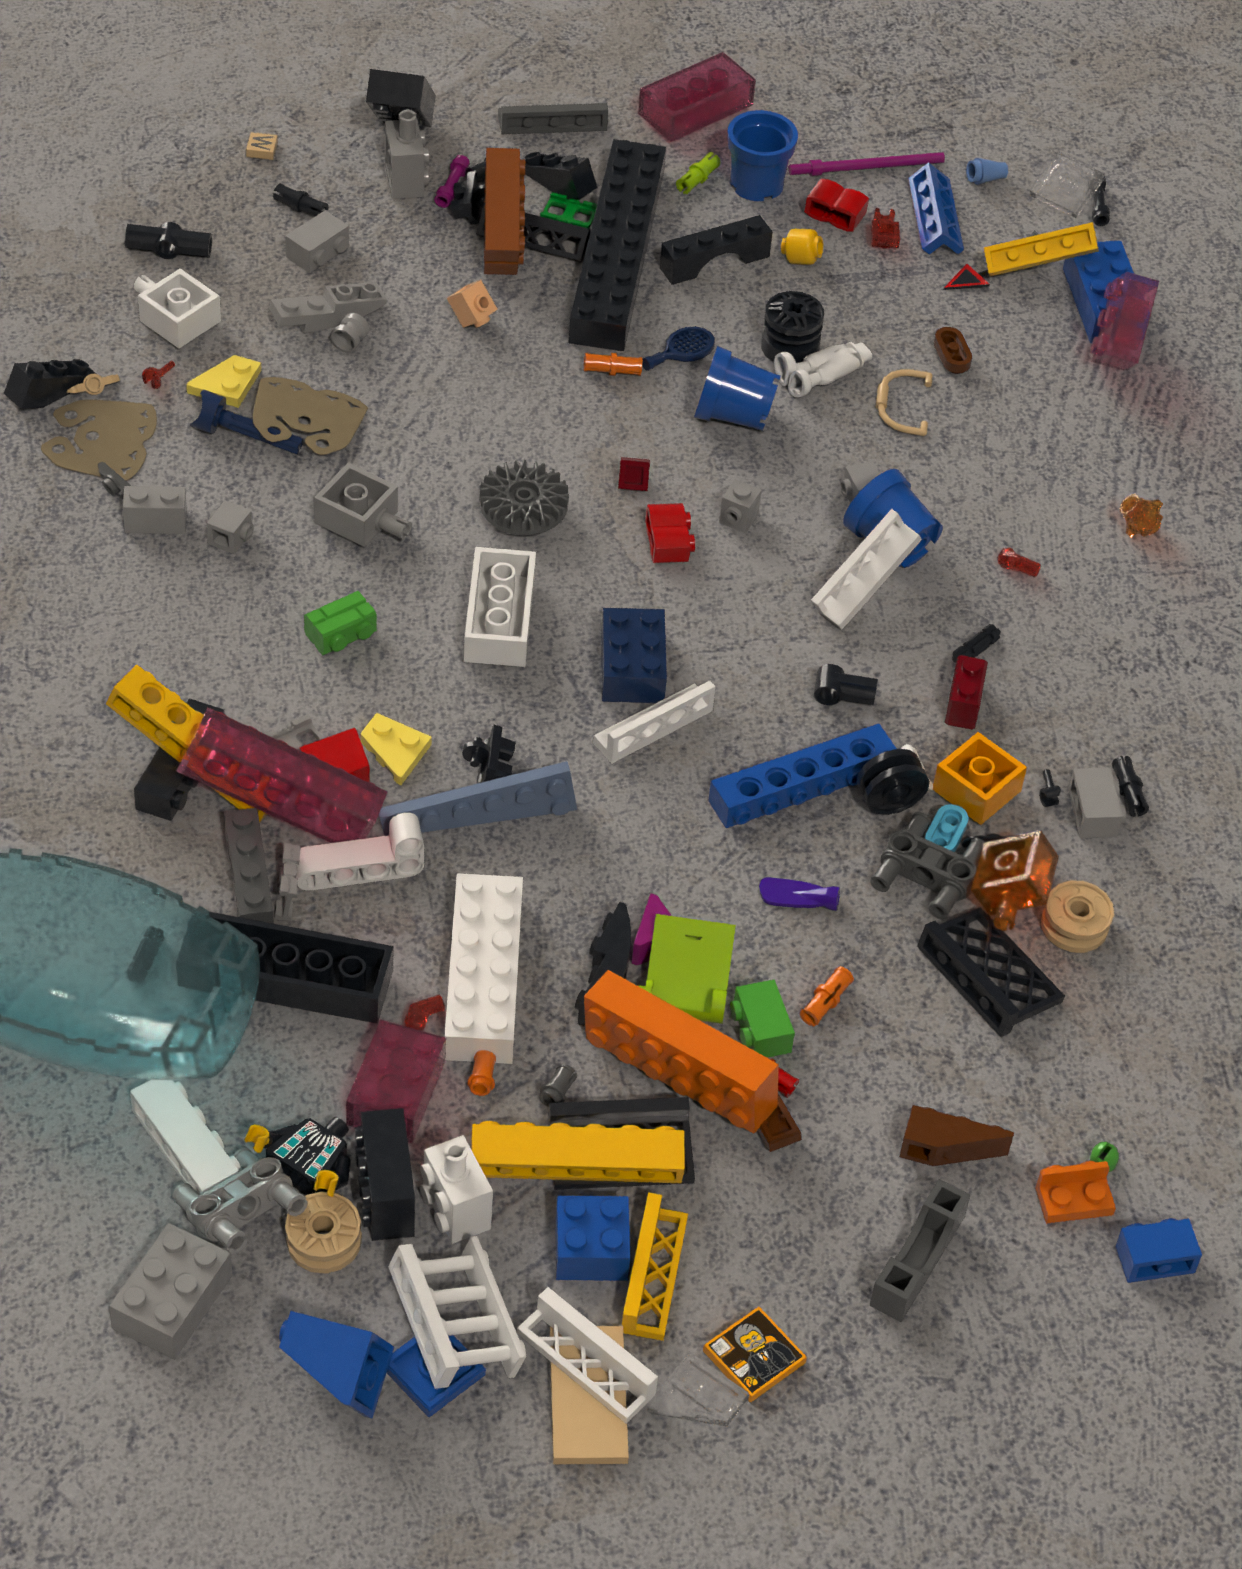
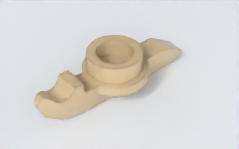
(94, 384)

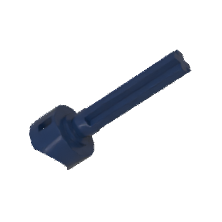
(215, 414)

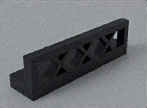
(553, 227)

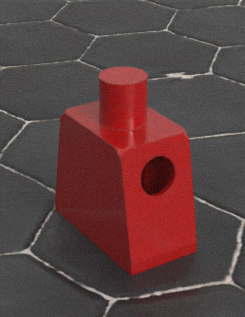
(343, 752)

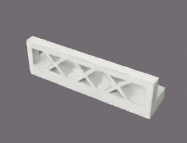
(866, 570)
(655, 721)
(597, 1346)

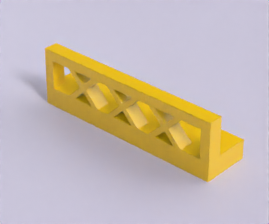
(1041, 249)
(643, 1262)

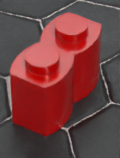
(836, 205)
(669, 533)

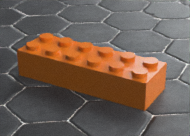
(681, 1051)

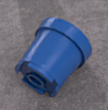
(760, 153)
(736, 391)
(894, 492)

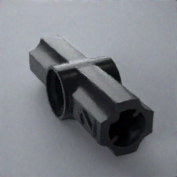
(168, 240)

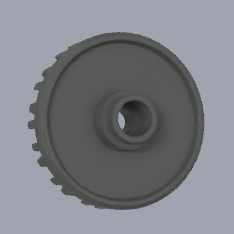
(523, 498)

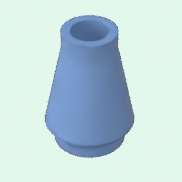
(985, 170)

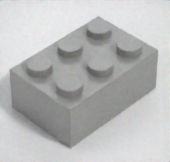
(171, 1290)

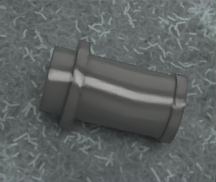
(558, 1085)

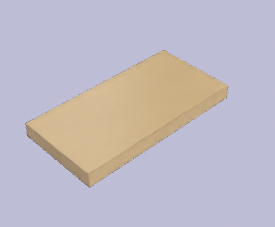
(582, 1425)

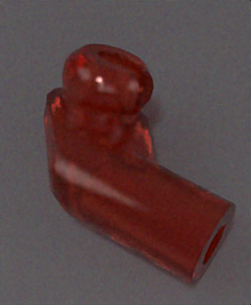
(1010, 560)

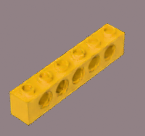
(156, 717)

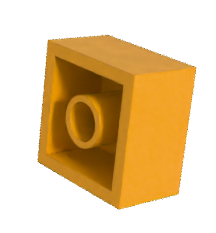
(979, 778)

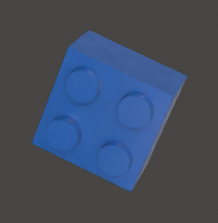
(592, 1238)

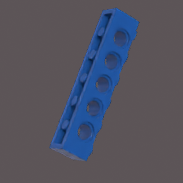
(796, 776)

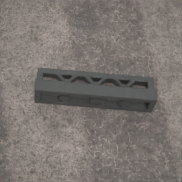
(553, 118)

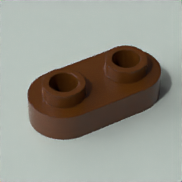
(953, 350)

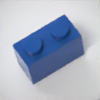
(1158, 1250)

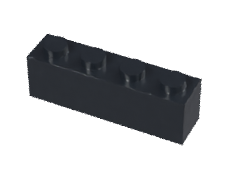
(161, 787)

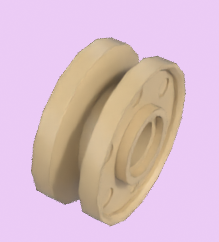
(1077, 916)
(324, 1251)

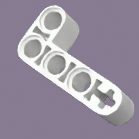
(364, 859)

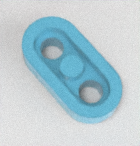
(941, 830)

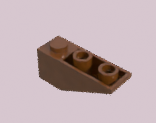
(947, 1139)

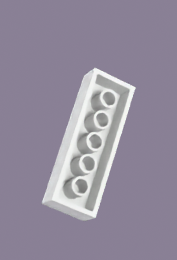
(483, 967)

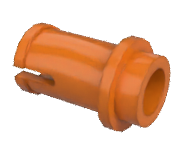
(481, 1079)

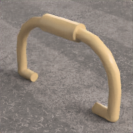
(882, 398)

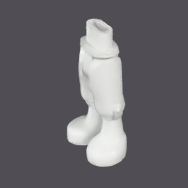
(820, 367)

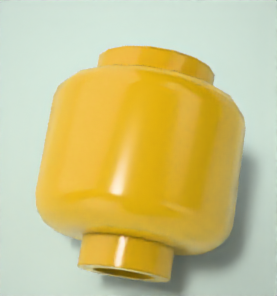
(802, 246)

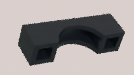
(686, 256)

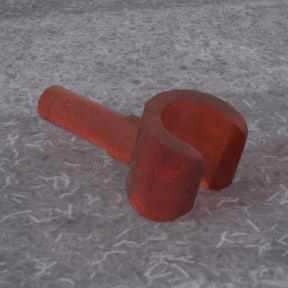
(156, 374)

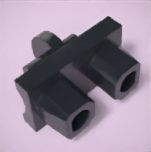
(469, 199)
(487, 753)

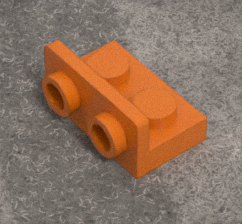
(1075, 1192)

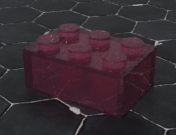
(1124, 321)
(396, 1074)

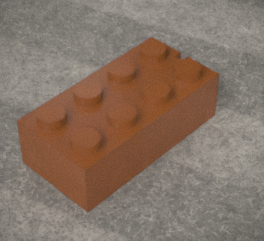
(504, 211)

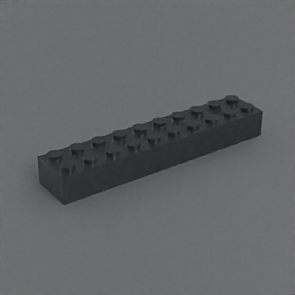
(617, 246)

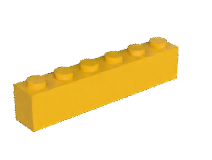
(579, 1152)

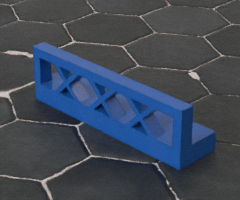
(935, 210)

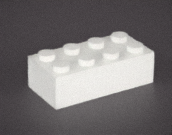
(499, 607)

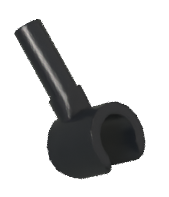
(1049, 795)

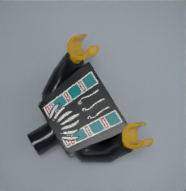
(308, 1153)

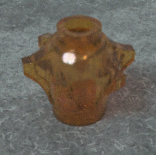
(1141, 515)

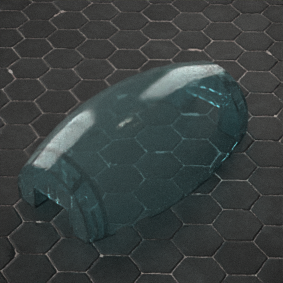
(117, 972)

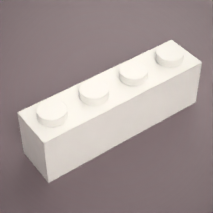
(182, 1134)

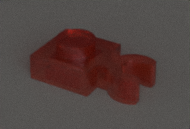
(884, 230)

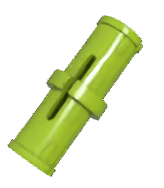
(698, 173)

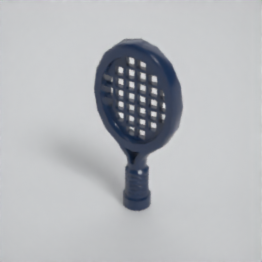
(674, 354)

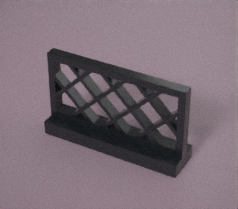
(972, 978)
(618, 1113)

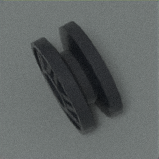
(893, 781)

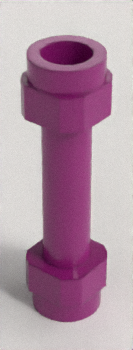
(458, 169)

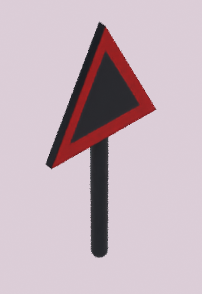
(968, 278)

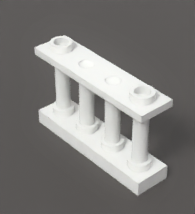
(433, 1331)

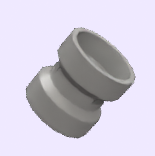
(350, 332)

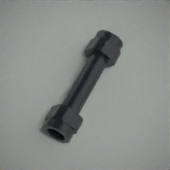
(1100, 211)

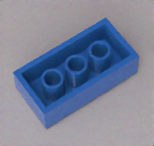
(1089, 277)

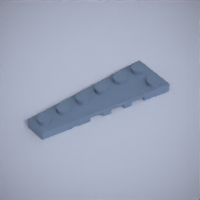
(506, 798)

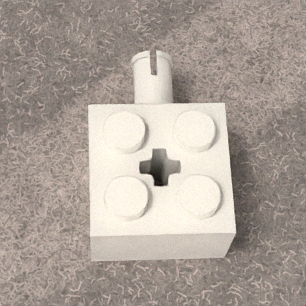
(177, 307)
(456, 1189)

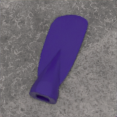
(798, 894)

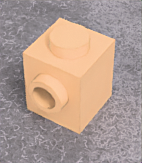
(472, 304)

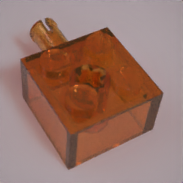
(1014, 876)

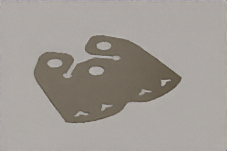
(315, 405)
(118, 436)

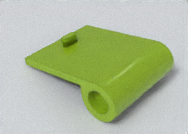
(691, 965)

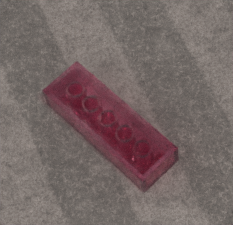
(280, 779)

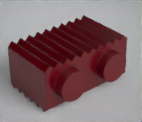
(966, 692)

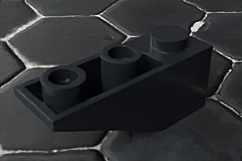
(561, 174)
(43, 383)

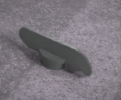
(112, 481)

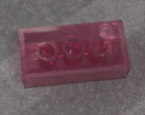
(696, 96)

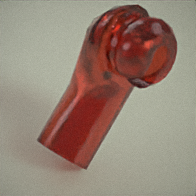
(419, 1012)

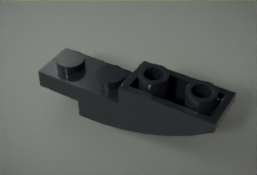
(608, 952)

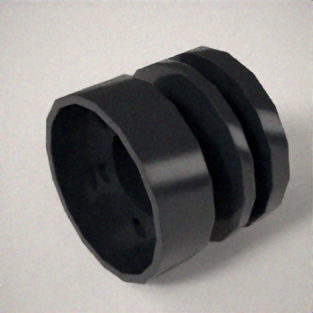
(792, 325)

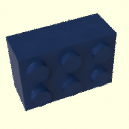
(633, 655)

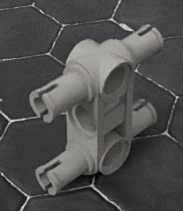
(239, 1200)

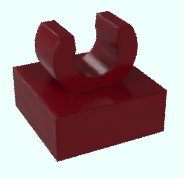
(634, 474)

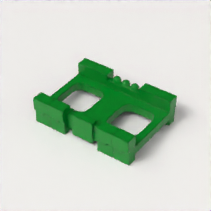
(571, 208)

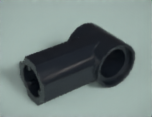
(834, 685)

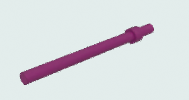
(817, 167)

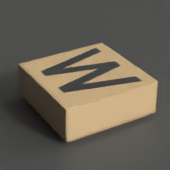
(261, 146)

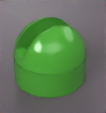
(1112, 1156)

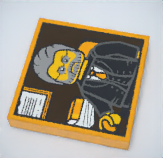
(755, 1353)

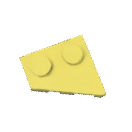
(228, 379)
(395, 745)

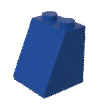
(340, 1357)

